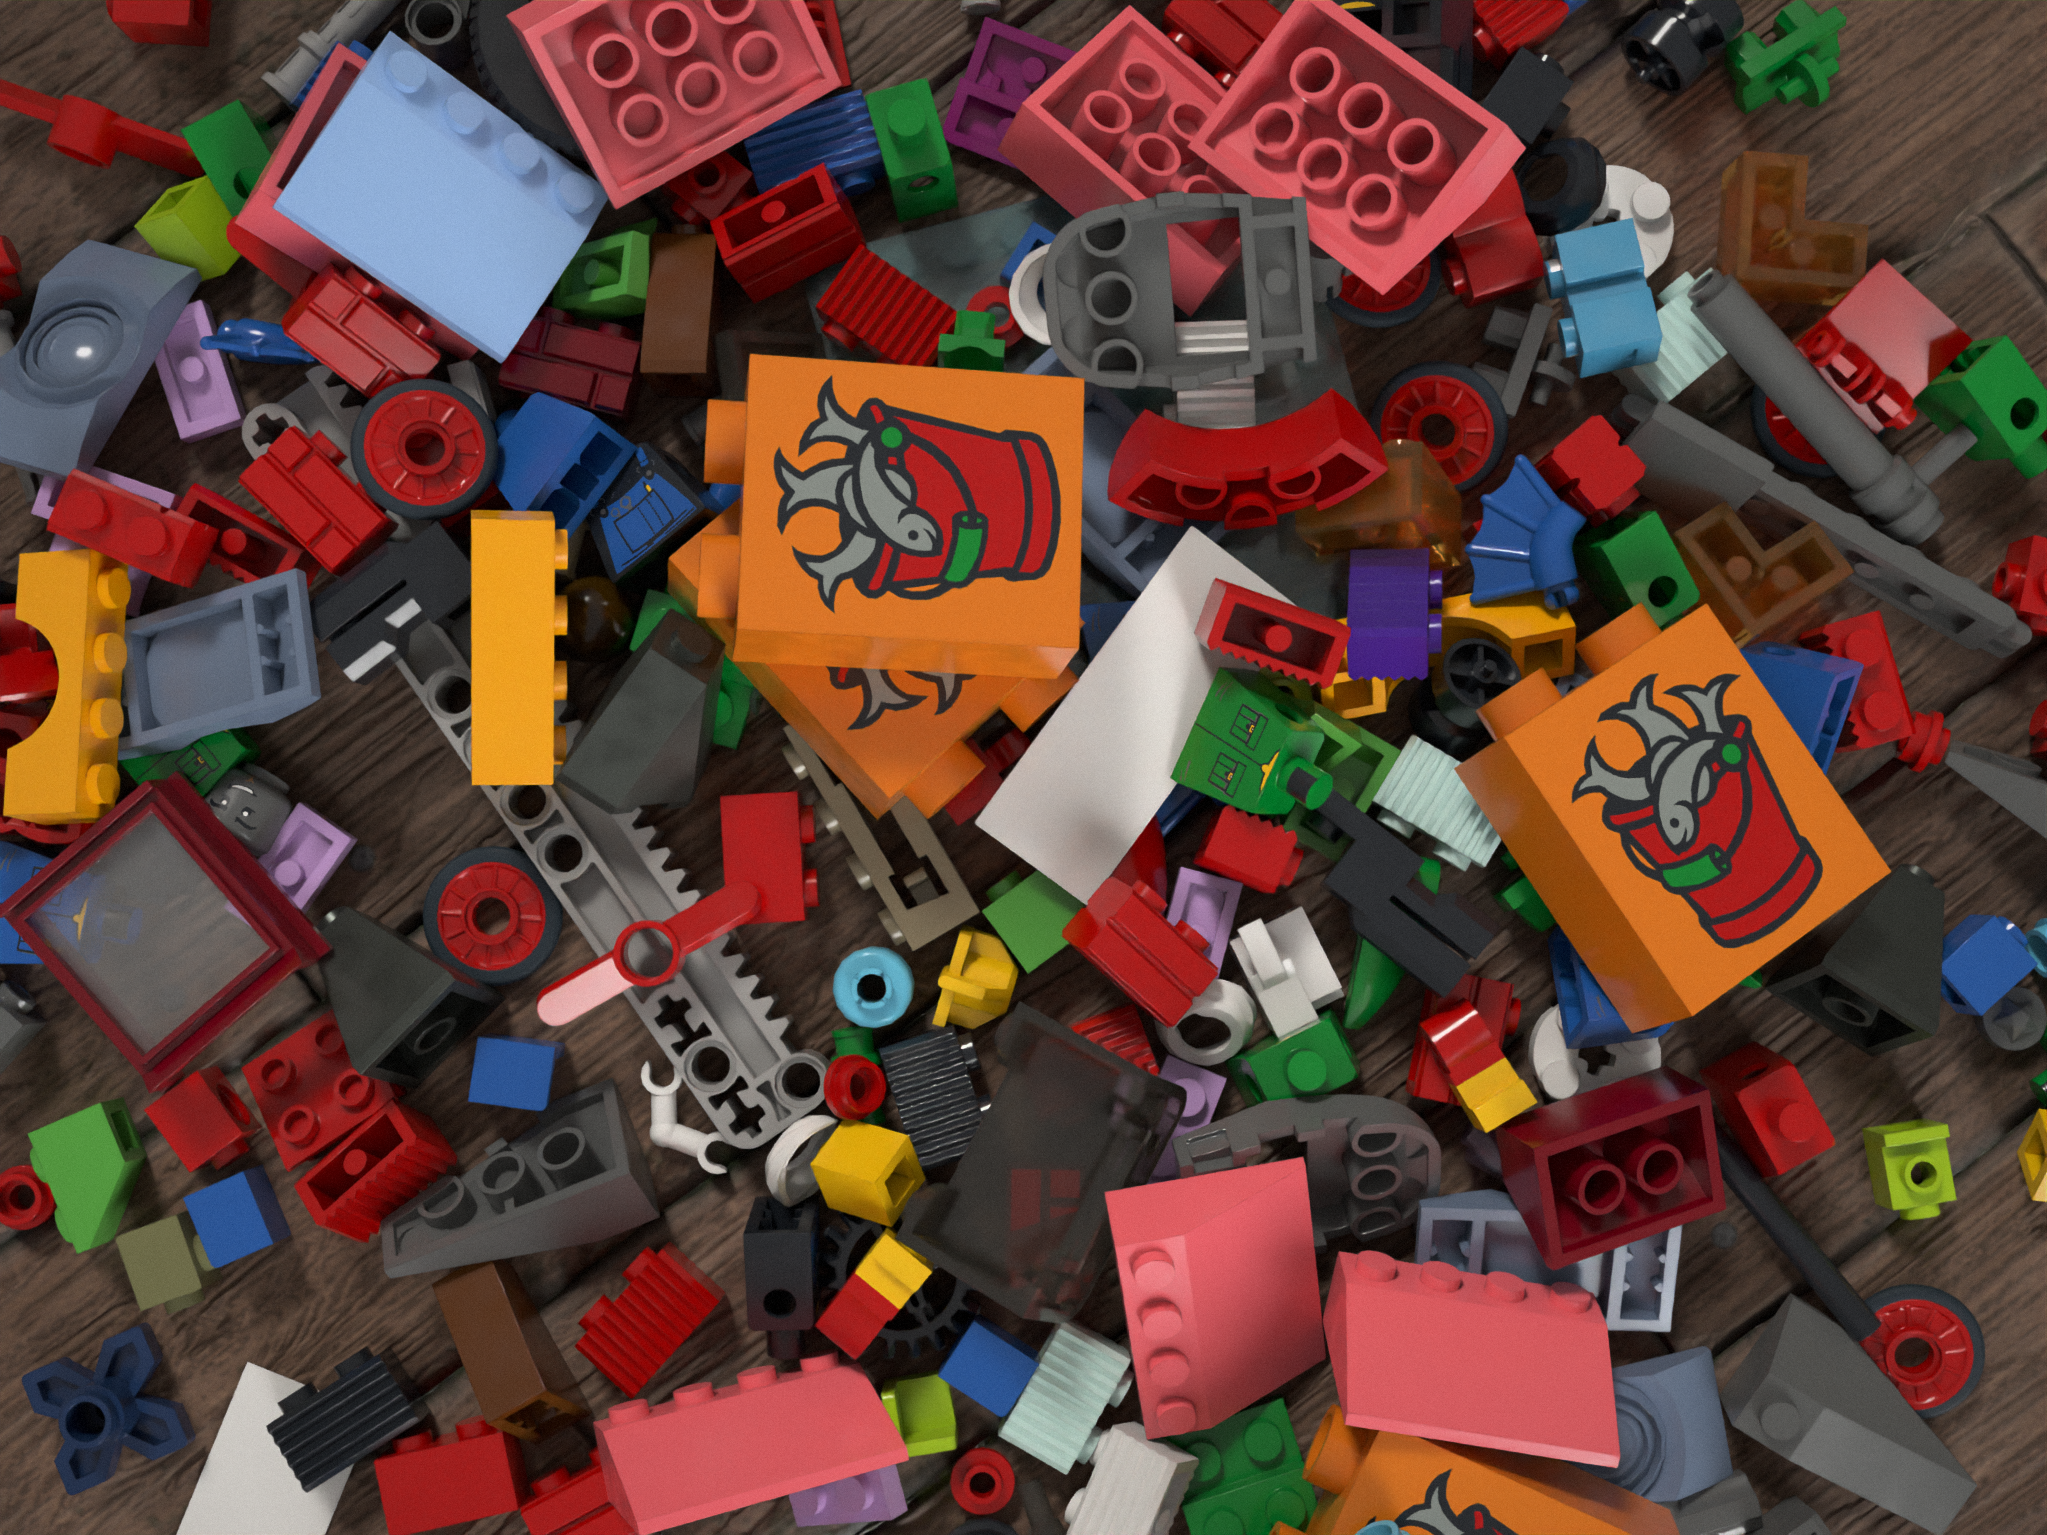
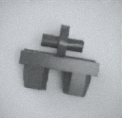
(1522, 336)

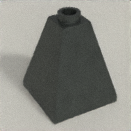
(1874, 965)
(397, 999)

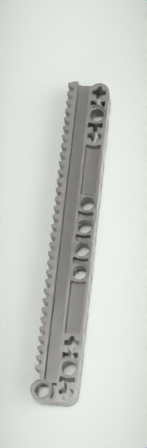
(620, 870)

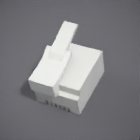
(1285, 969)

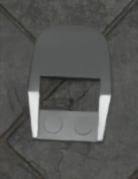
(1114, 291)
(1361, 1156)

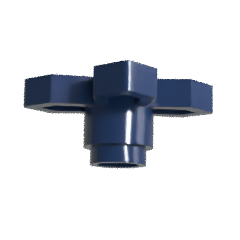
(108, 1408)

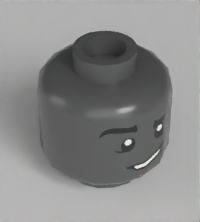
(251, 806)

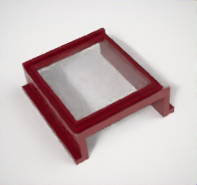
(163, 927)

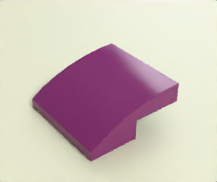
(999, 78)

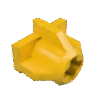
(976, 981)

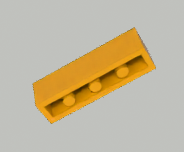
(514, 647)

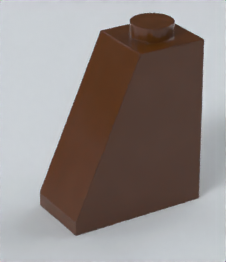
(683, 313)
(509, 1352)

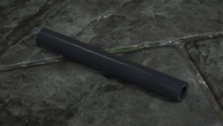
(1794, 1240)

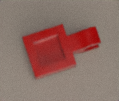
(984, 786)

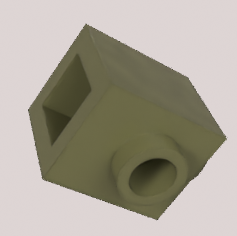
(167, 1263)

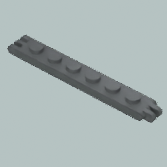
(1881, 565)

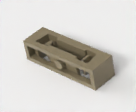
(871, 864)

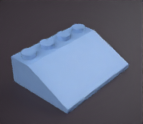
(442, 198)

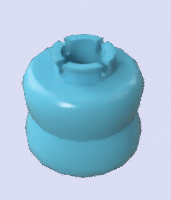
(850, 994)

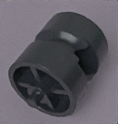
(1673, 42)
(1461, 683)

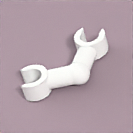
(666, 1130)

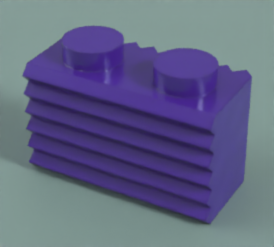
(1391, 614)

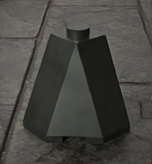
(651, 723)

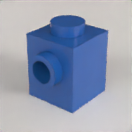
(1982, 962)

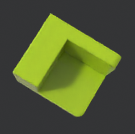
(190, 228)
(922, 1412)

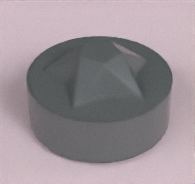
(2014, 1020)

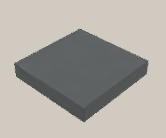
(1692, 464)

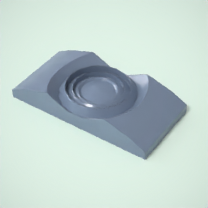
(85, 354)
(1112, 538)
(218, 665)
(1487, 1234)
(1668, 1427)

